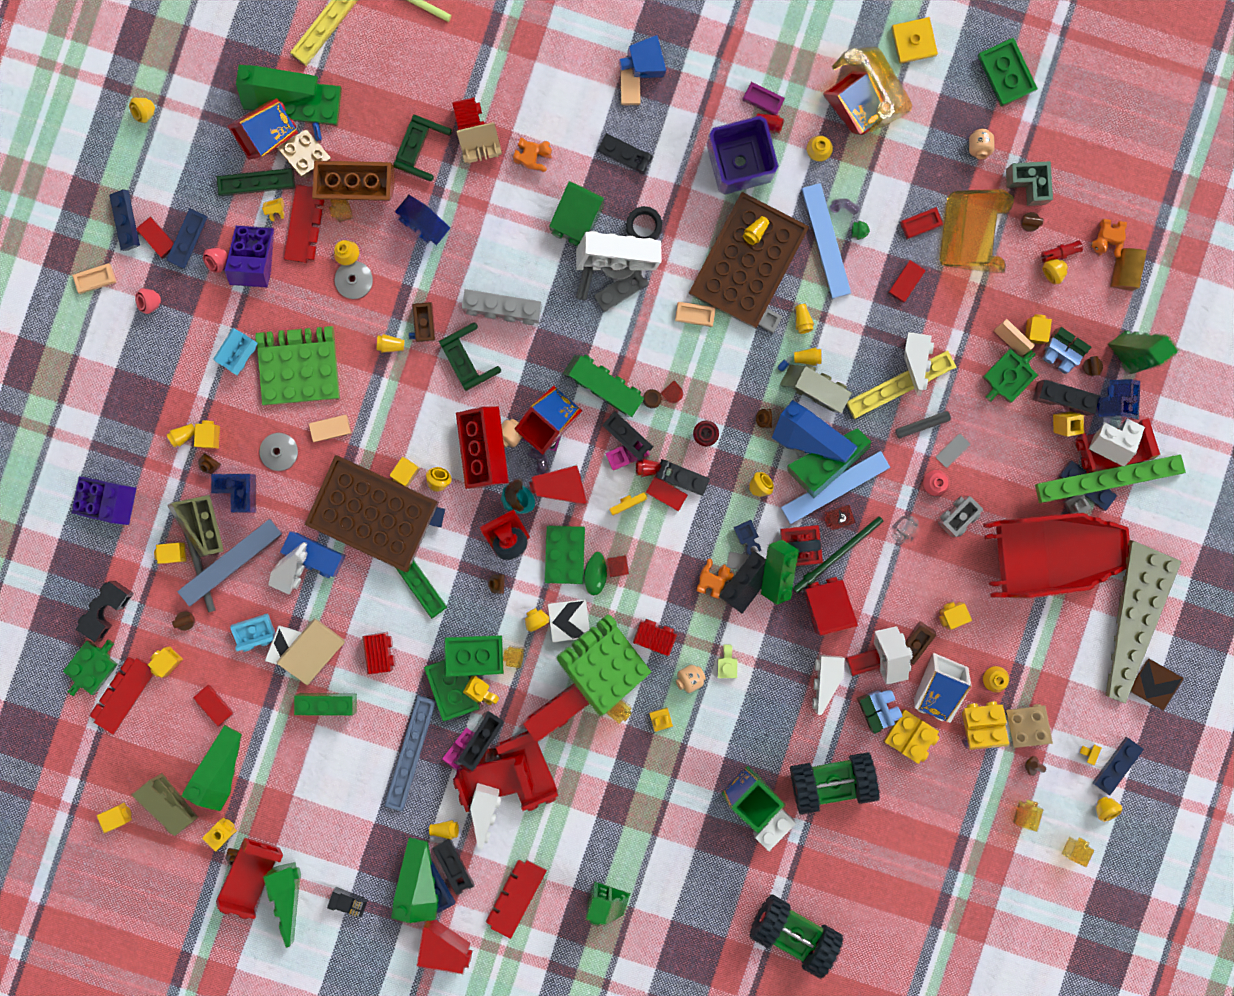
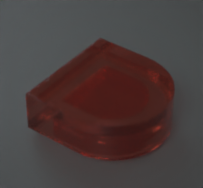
(672, 393)

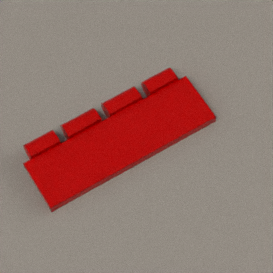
(301, 227)
(126, 692)
(517, 901)

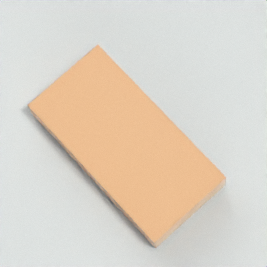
(630, 88)
(94, 278)
(695, 314)
(1014, 337)
(330, 428)

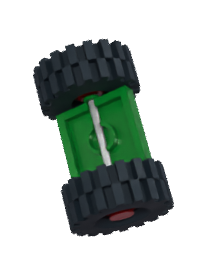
(835, 782)
(797, 936)

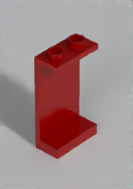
(1095, 462)
(506, 774)
(544, 785)
(246, 878)

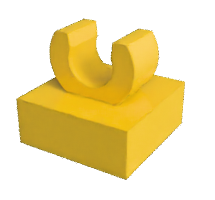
(274, 206)
(661, 719)
(1091, 753)

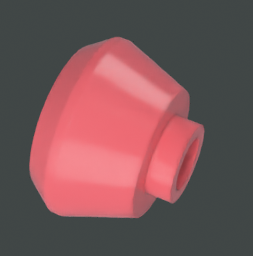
(215, 259)
(147, 300)
(931, 485)

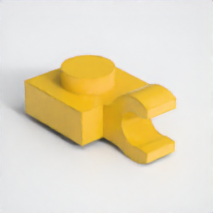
(477, 690)

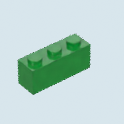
(779, 572)
(325, 704)

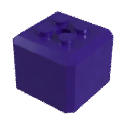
(743, 139)

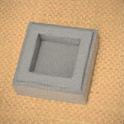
(770, 320)

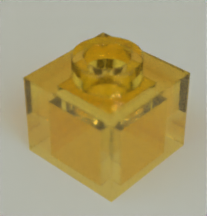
(341, 210)
(514, 656)

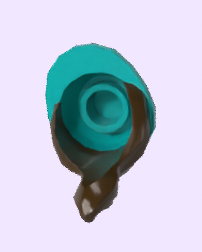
(517, 497)

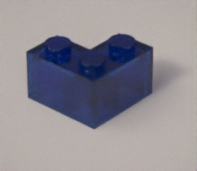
(422, 219)
(1122, 400)
(240, 486)

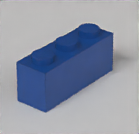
(318, 557)

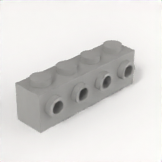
(501, 306)

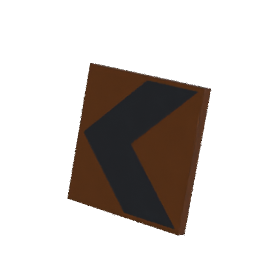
(1156, 684)

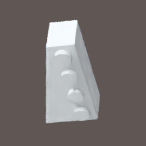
(617, 252)

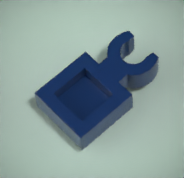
(746, 534)

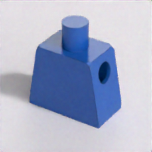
(645, 59)

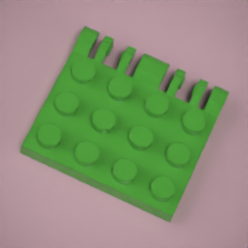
(298, 370)
(605, 665)

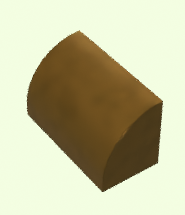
(1128, 269)

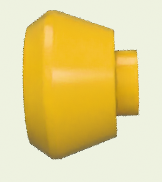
(141, 109)
(819, 148)
(346, 252)
(1055, 271)
(438, 478)
(761, 484)
(535, 619)
(996, 679)
(1108, 809)

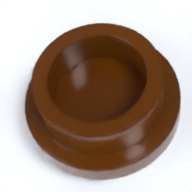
(652, 398)

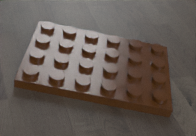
(745, 276)
(371, 513)

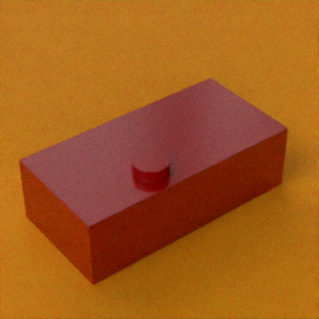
(482, 447)
(555, 712)

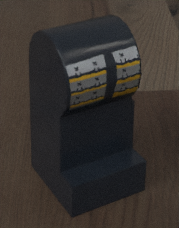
(347, 902)

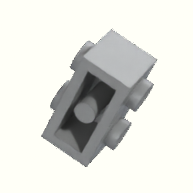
(963, 513)

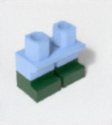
(1066, 348)
(876, 710)

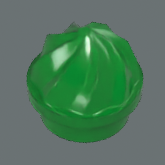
(859, 230)

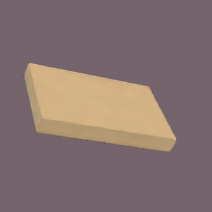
(310, 651)

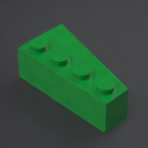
(1142, 351)
(603, 384)
(816, 472)

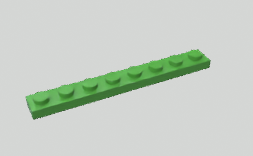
(1110, 478)

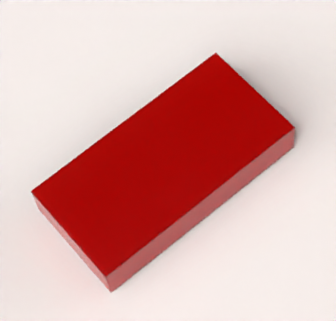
(921, 223)
(155, 237)
(906, 281)
(666, 493)
(863, 662)
(213, 705)

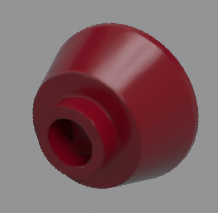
(706, 427)

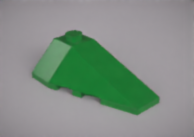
(261, 84)
(213, 778)
(283, 888)
(415, 891)

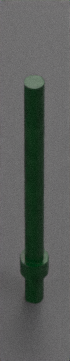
(809, 578)

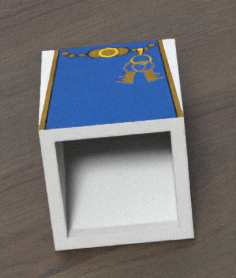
(942, 688)

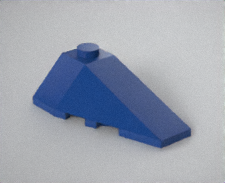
(805, 431)

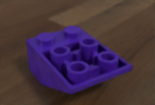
(250, 256)
(104, 500)

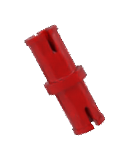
(1062, 251)

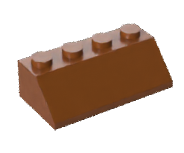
(353, 180)

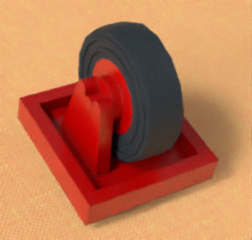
(506, 535)
(807, 542)

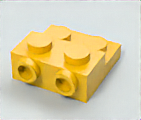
(985, 726)
(912, 737)

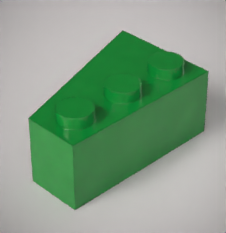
(605, 904)

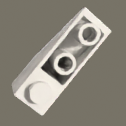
(916, 358)
(287, 571)
(829, 677)
(482, 808)

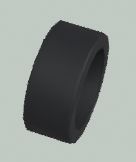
(646, 211)

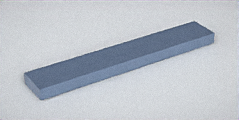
(229, 562)
(410, 753)

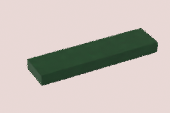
(255, 182)

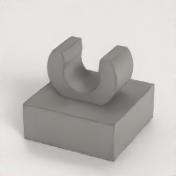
(1077, 504)

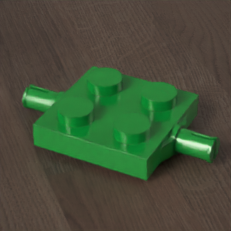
(1010, 375)
(90, 667)

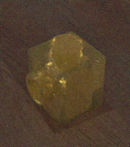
(620, 711)
(1028, 815)
(1078, 851)

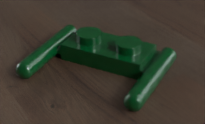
(413, 143)
(460, 360)

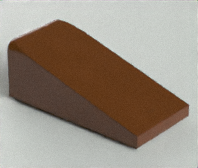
(423, 321)
(919, 640)

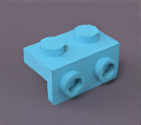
(235, 351)
(253, 632)

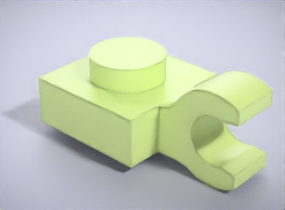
(727, 665)

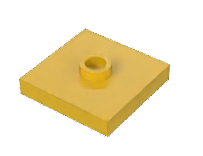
(914, 40)
(628, 502)

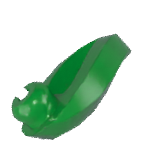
(595, 574)

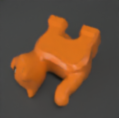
(530, 154)
(1109, 235)
(709, 580)

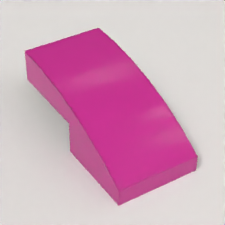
(622, 456)
(455, 748)

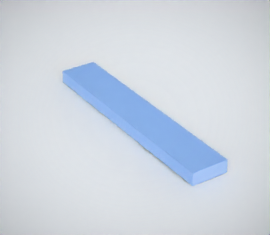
(826, 241)
(845, 482)

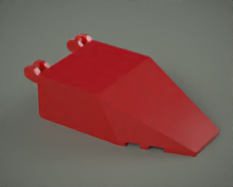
(1057, 554)

